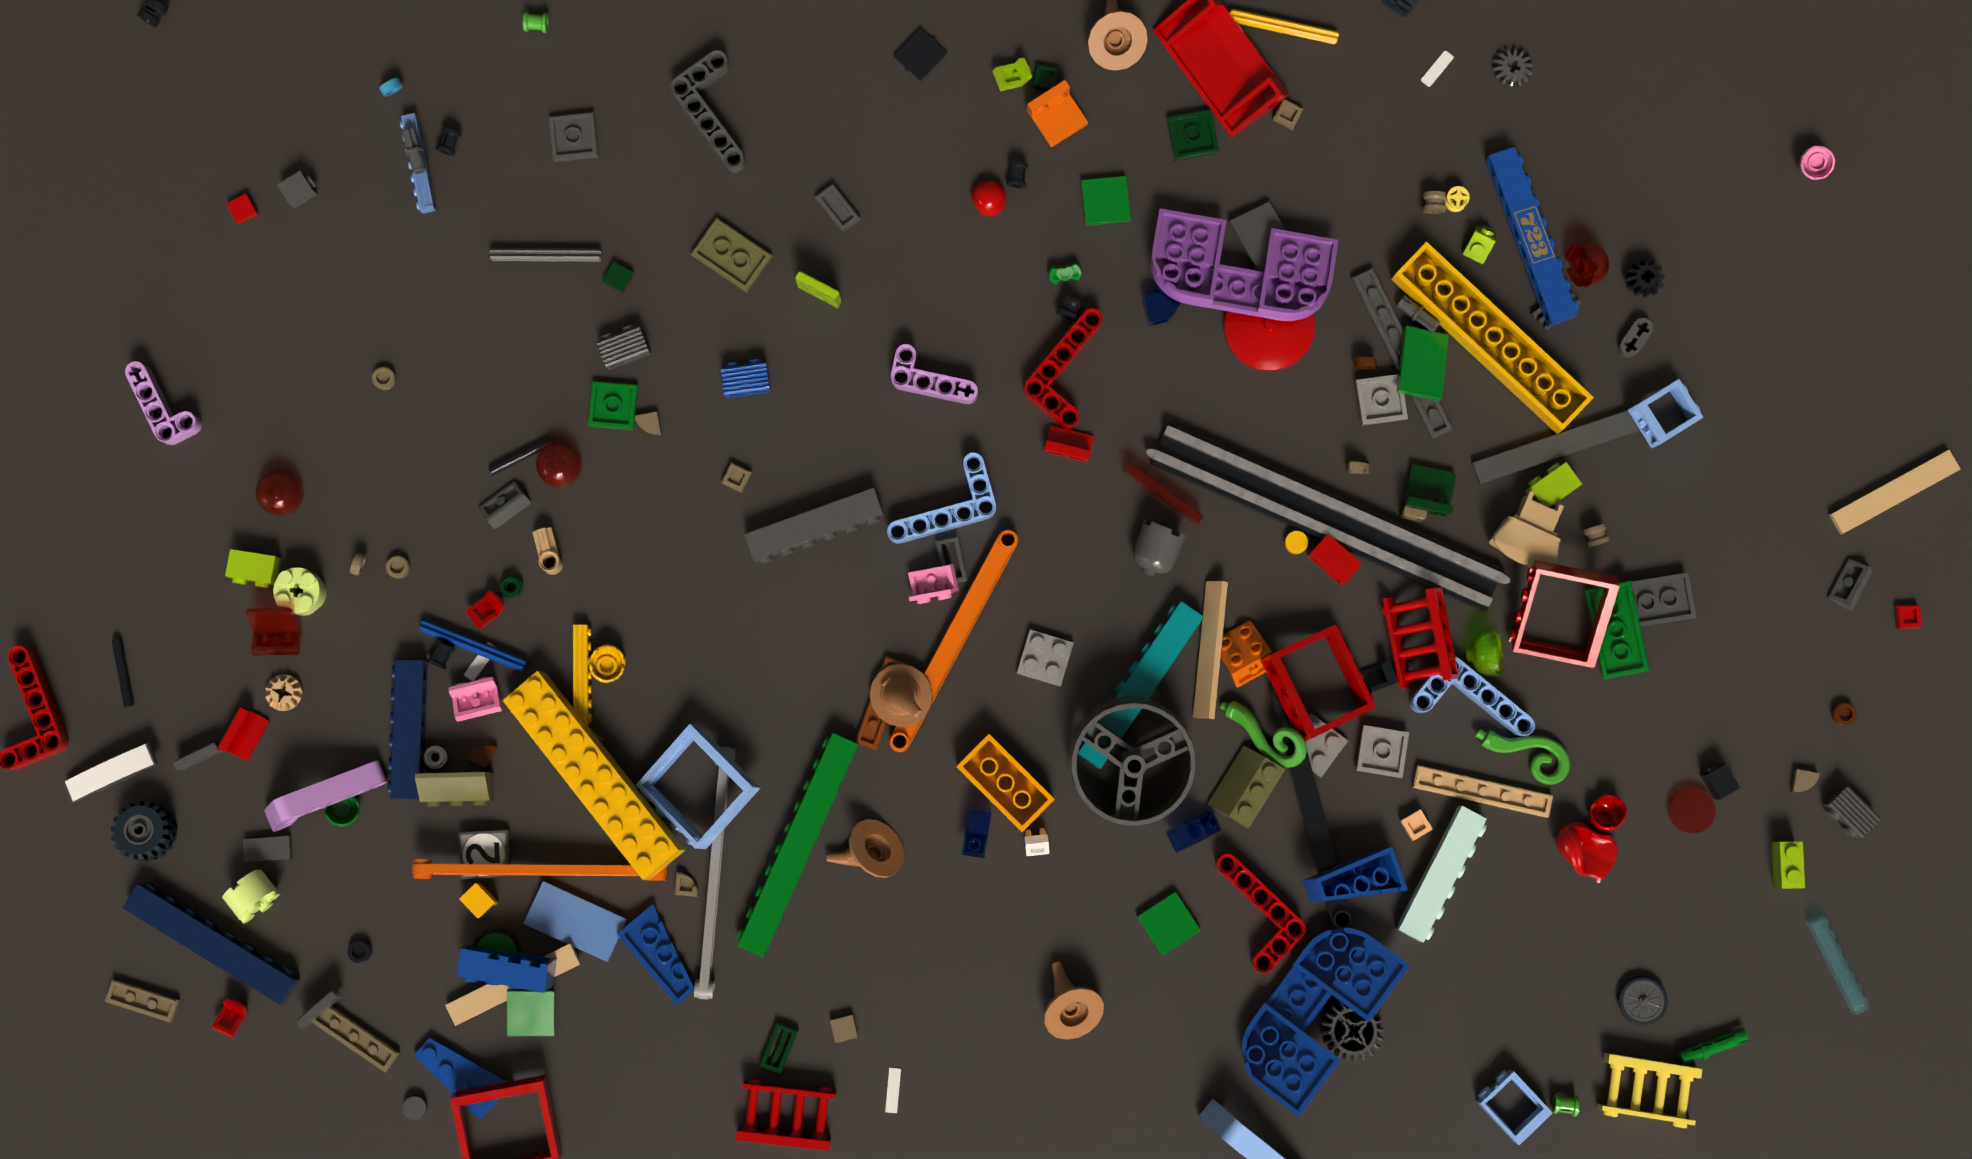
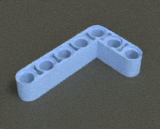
(954, 521)
(1474, 693)
(1236, 1134)

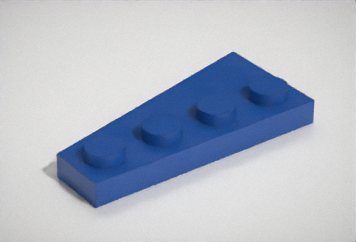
(653, 949)
(457, 1072)

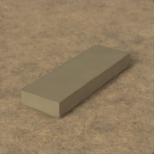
(142, 1000)

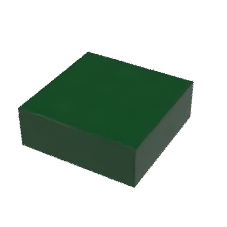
(1045, 77)
(618, 277)

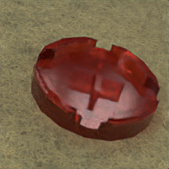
(1691, 810)

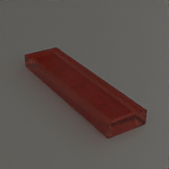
(1163, 494)

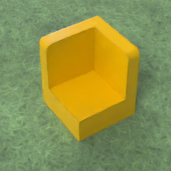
(478, 900)

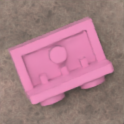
(933, 582)
(475, 698)

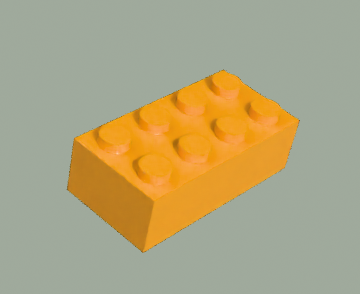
(1005, 782)

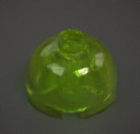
(1486, 653)

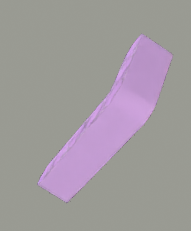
(288, 808)

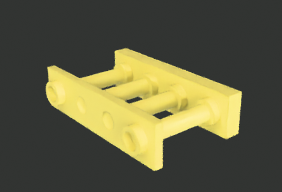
(1663, 1071)

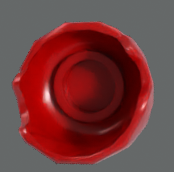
(989, 198)
(1607, 812)

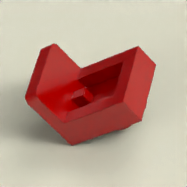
(486, 609)
(230, 1017)

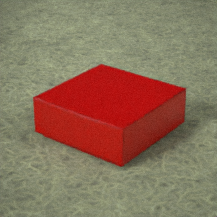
(242, 209)
(1908, 616)

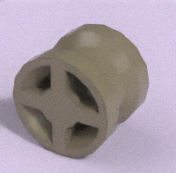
(1434, 202)
(1596, 535)

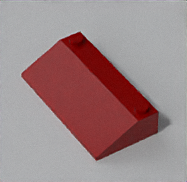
(1221, 63)

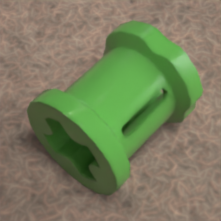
(535, 22)
(1565, 1104)

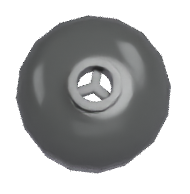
(1157, 548)

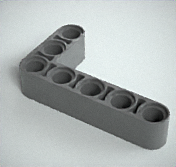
(704, 113)

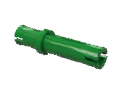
(1703, 1050)

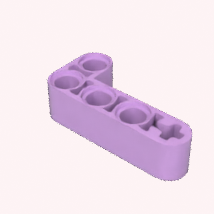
(935, 379)
(157, 401)

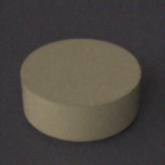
(384, 378)
(358, 563)
(398, 567)

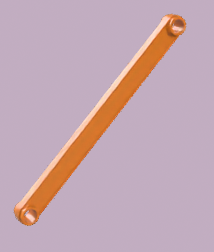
(962, 626)
(425, 869)

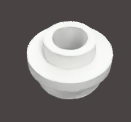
(428, 757)

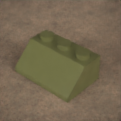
(1246, 787)
(455, 788)

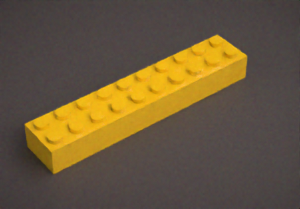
(1492, 338)
(594, 775)

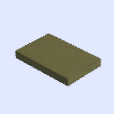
(731, 255)

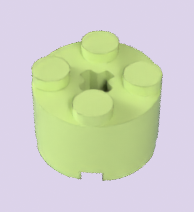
(292, 580)
(250, 895)

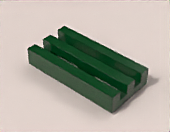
(786, 1029)

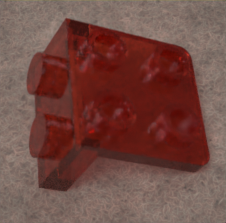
(274, 631)

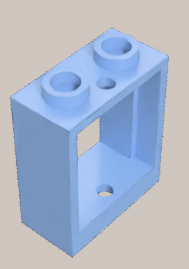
(1648, 423)
(1531, 1123)

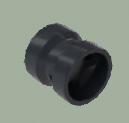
(149, 16)

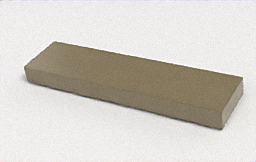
(357, 1038)

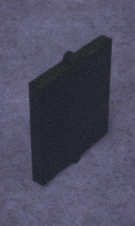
(920, 54)

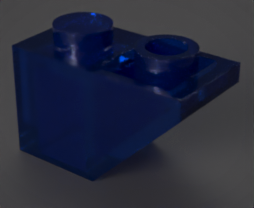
(1159, 307)
(1193, 831)
(976, 833)

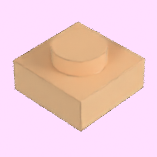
(1416, 825)

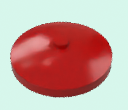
(1267, 342)

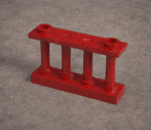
(1441, 645)
(772, 1134)

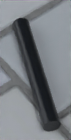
(520, 456)
(122, 673)

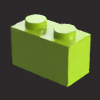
(1554, 486)
(252, 567)
(1788, 865)

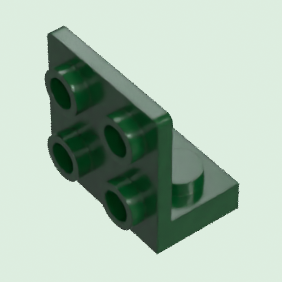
(1430, 490)

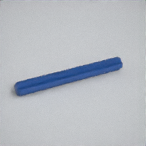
(473, 645)

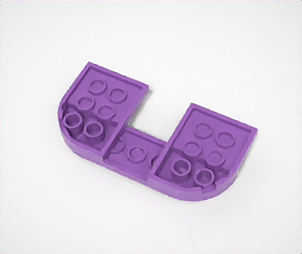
(1190, 271)

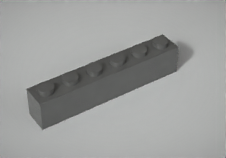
(814, 525)

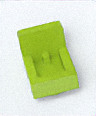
(1012, 75)
(1480, 244)

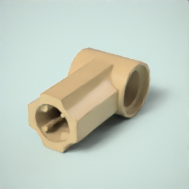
(547, 549)

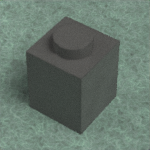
(297, 189)

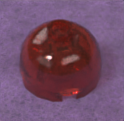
(1587, 263)
(558, 465)
(279, 493)

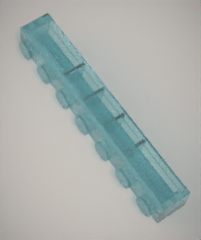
(1838, 965)

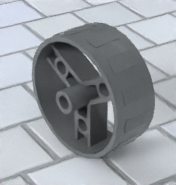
(1132, 762)

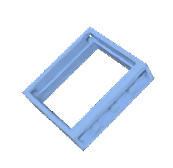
(722, 759)

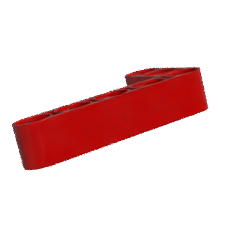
(1059, 367)
(37, 713)
(1265, 908)

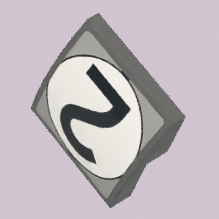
(484, 848)

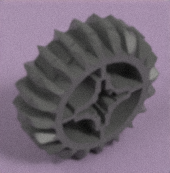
(1343, 1037)

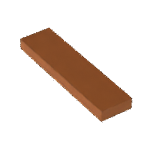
(873, 726)

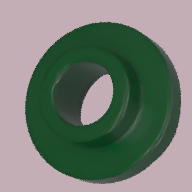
(505, 583)

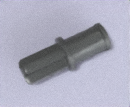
(414, 151)
(1418, 313)

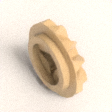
(287, 702)

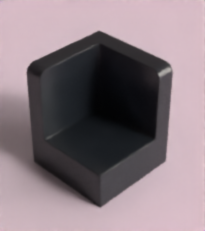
(1379, 677)

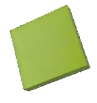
(818, 289)

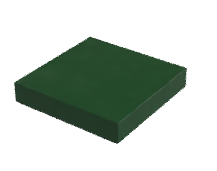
(1192, 135)

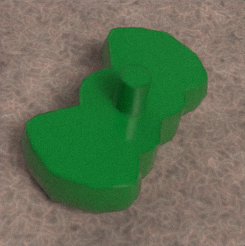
(1064, 272)

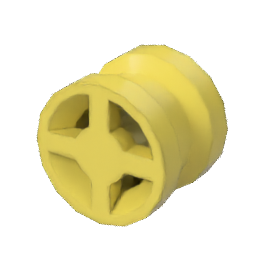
(1457, 193)

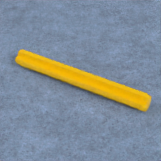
(1285, 26)

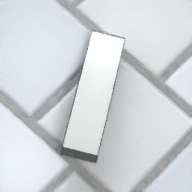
(110, 772)

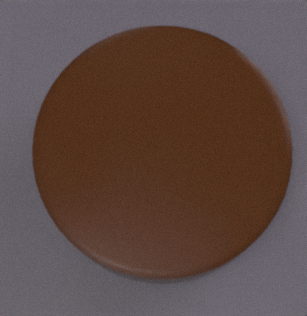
(1365, 363)
(1843, 714)

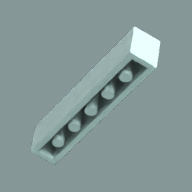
(1441, 873)

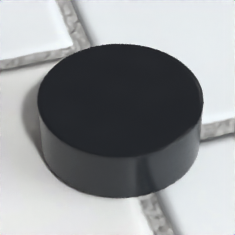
(360, 951)

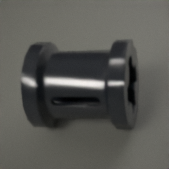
(448, 141)
(1017, 174)
(441, 655)

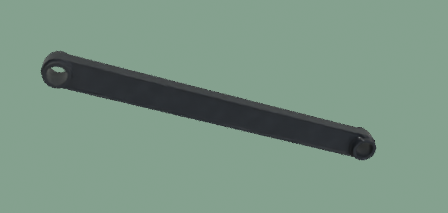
(1312, 816)

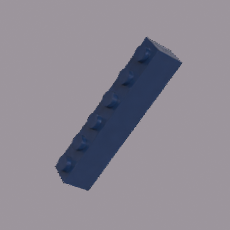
(408, 727)

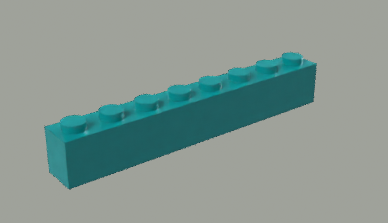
(1147, 674)

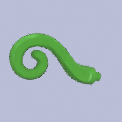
(1244, 717)
(1501, 744)

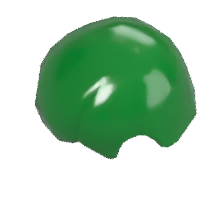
(343, 812)

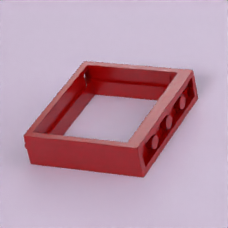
(1556, 652)
(1289, 697)
(503, 1090)

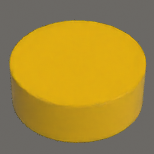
(1296, 542)

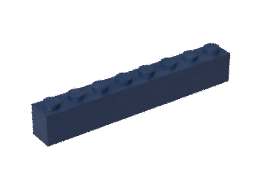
(211, 943)

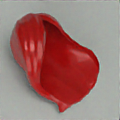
(1587, 850)

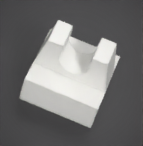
(1036, 844)

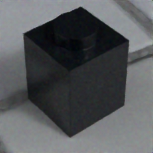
(1719, 781)

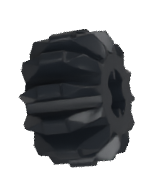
(1638, 284)

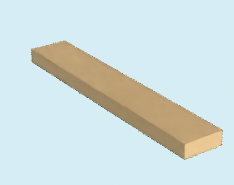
(1894, 492)
(1210, 649)
(1482, 791)
(493, 995)

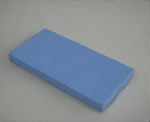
(575, 921)

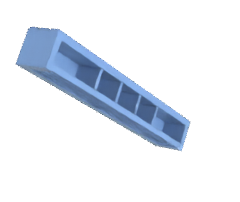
(422, 181)

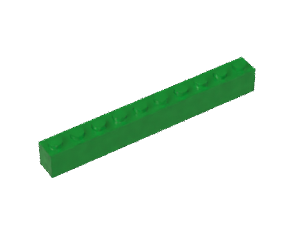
(798, 845)

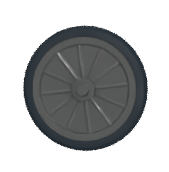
(1642, 1000)

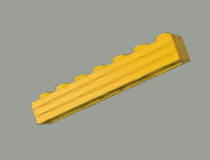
(581, 673)

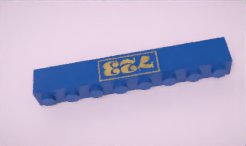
(1531, 236)

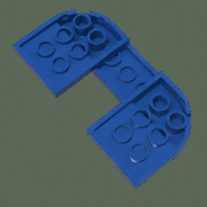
(1334, 963)

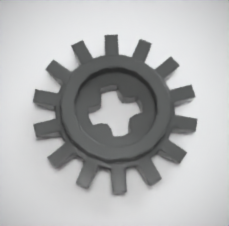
(1505, 70)

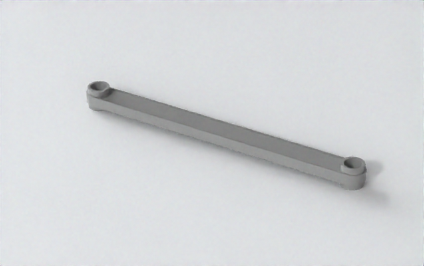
(704, 986)

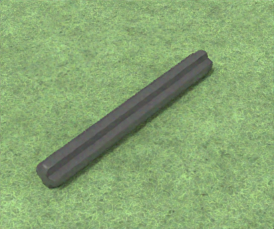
(545, 254)

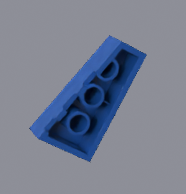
(1362, 876)
(506, 968)

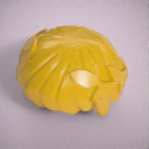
(606, 663)

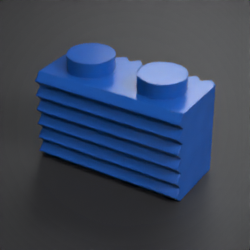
(745, 379)

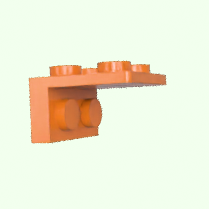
(1056, 114)
(1242, 653)

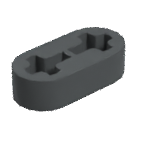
(1639, 340)

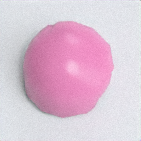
(1817, 162)

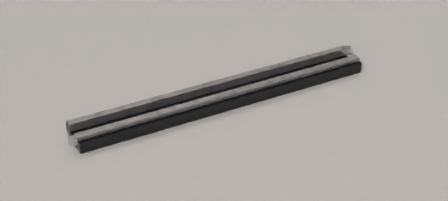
(1323, 514)

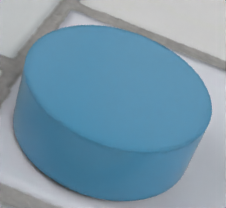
(391, 87)

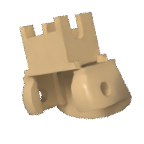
(1529, 533)

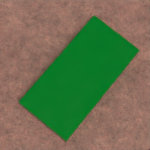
(1623, 644)

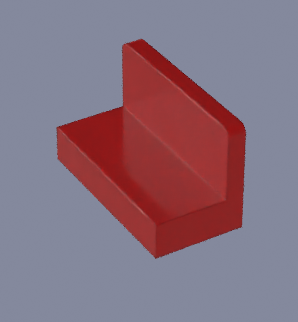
(1069, 444)
(1334, 560)
(244, 733)

